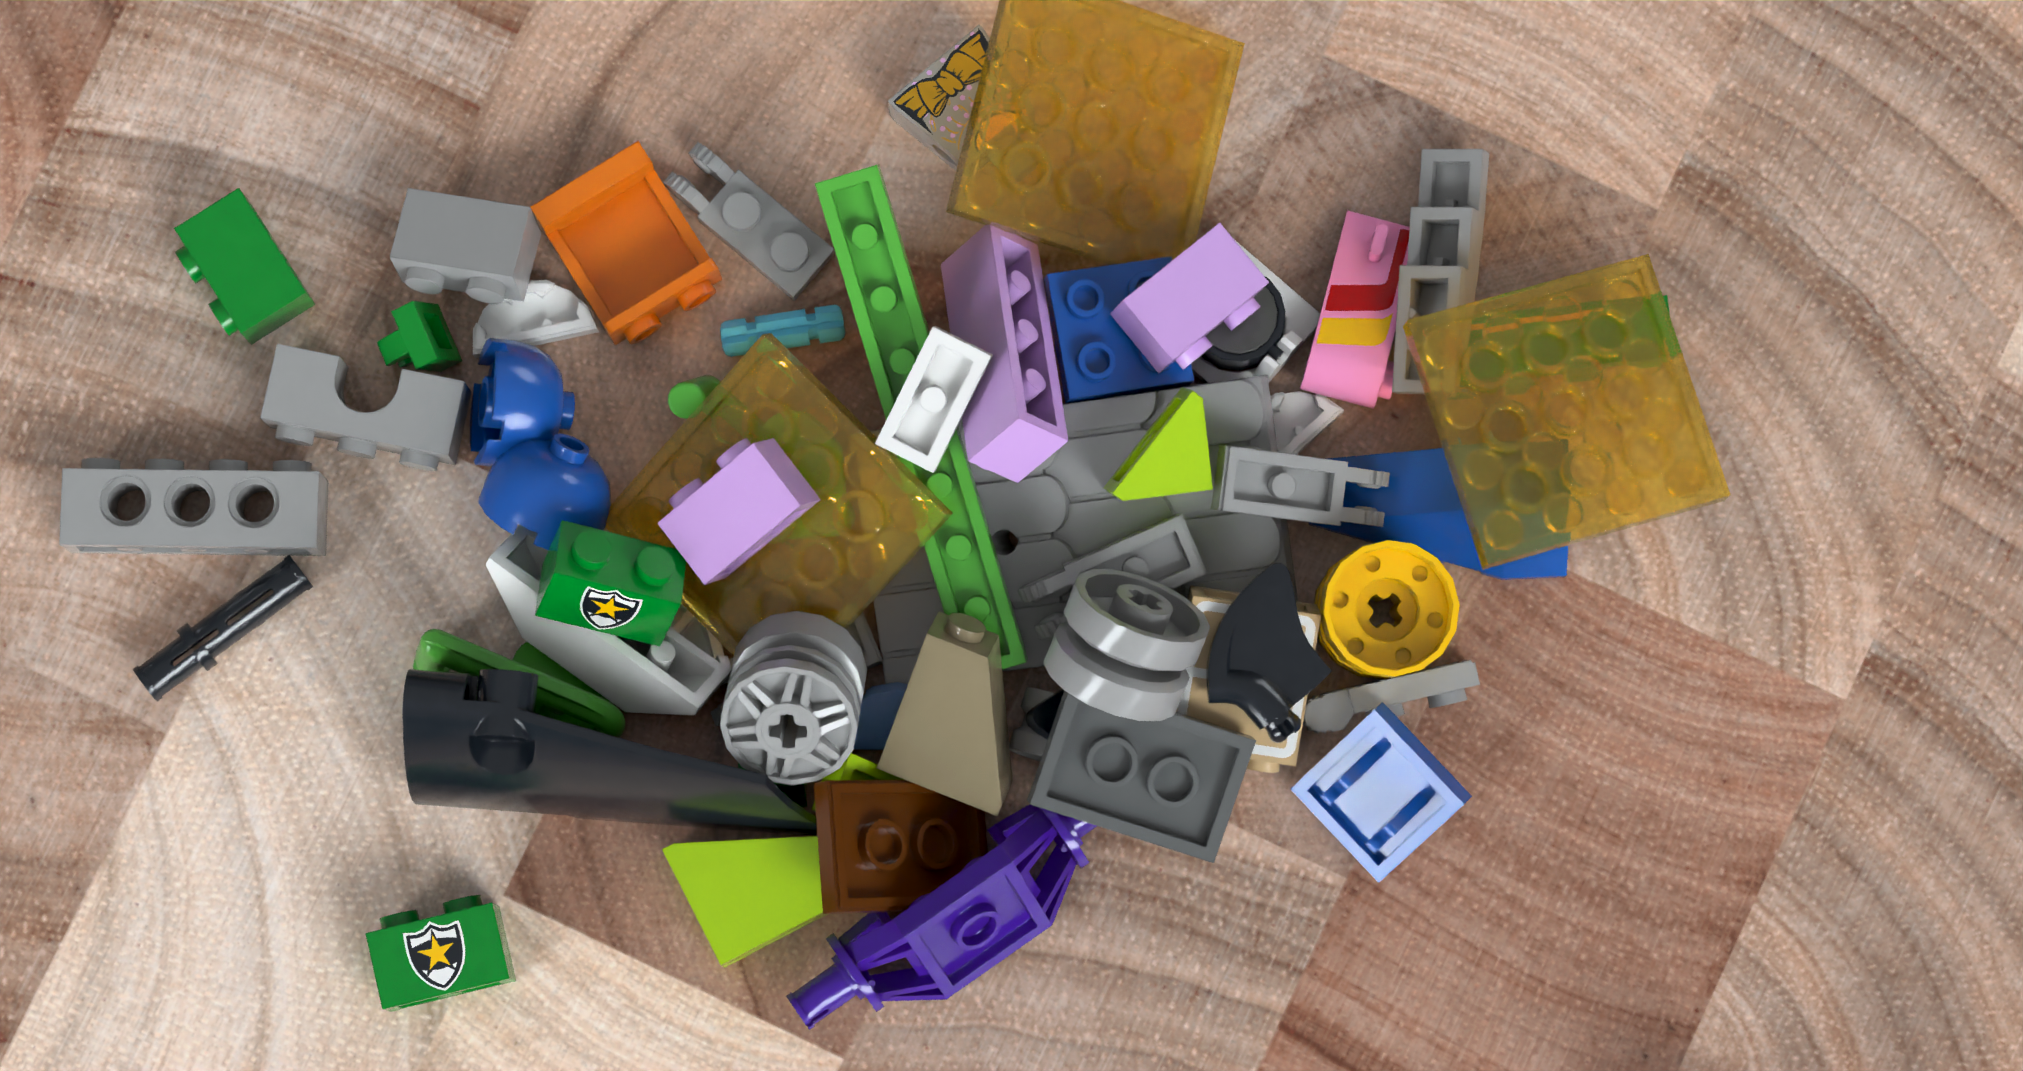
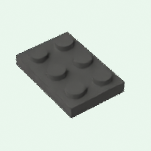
(1143, 778)

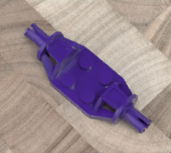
(958, 926)

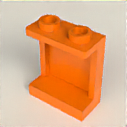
(627, 245)

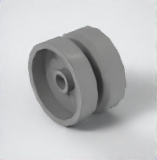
(1126, 645)

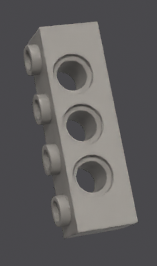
(293, 528)

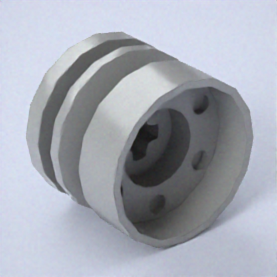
(794, 698)

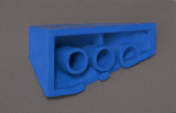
(1426, 511)

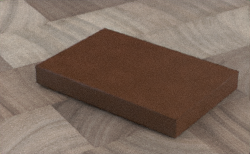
(890, 843)

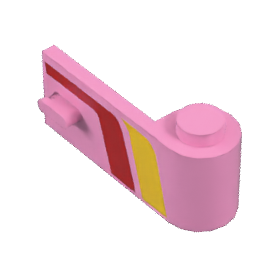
(1359, 314)

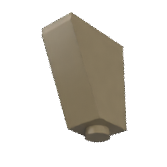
(954, 717)

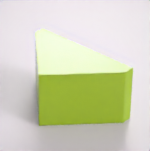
(1169, 456)

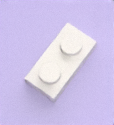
(933, 399)

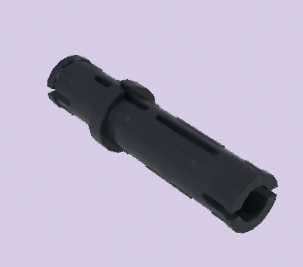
(161, 675)

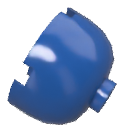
(516, 400)
(544, 484)

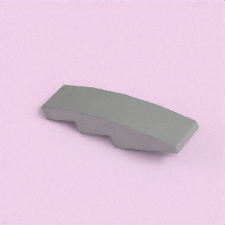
(1441, 247)

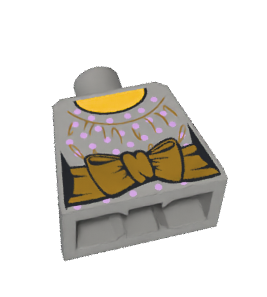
(941, 98)

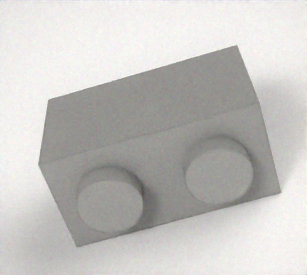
(465, 246)

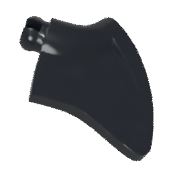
(1263, 655)

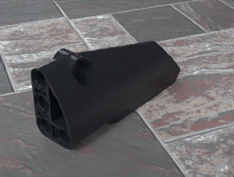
(487, 749)

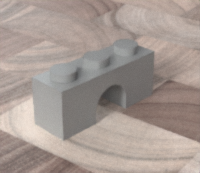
(419, 422)

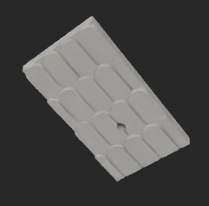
(1067, 513)

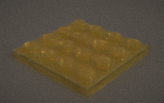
(1095, 128)
(1565, 411)
(831, 556)

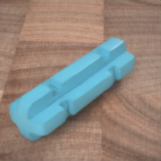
(789, 327)

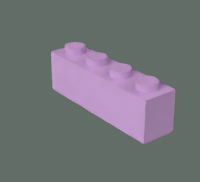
(1001, 306)

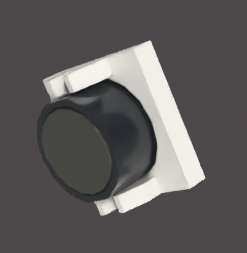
(1257, 338)

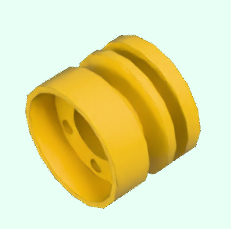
(1422, 610)

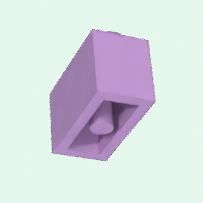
(1189, 299)
(737, 509)

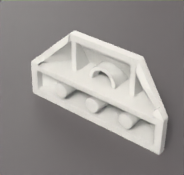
(626, 672)

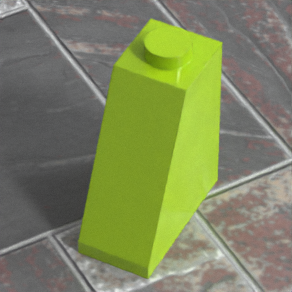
(749, 890)

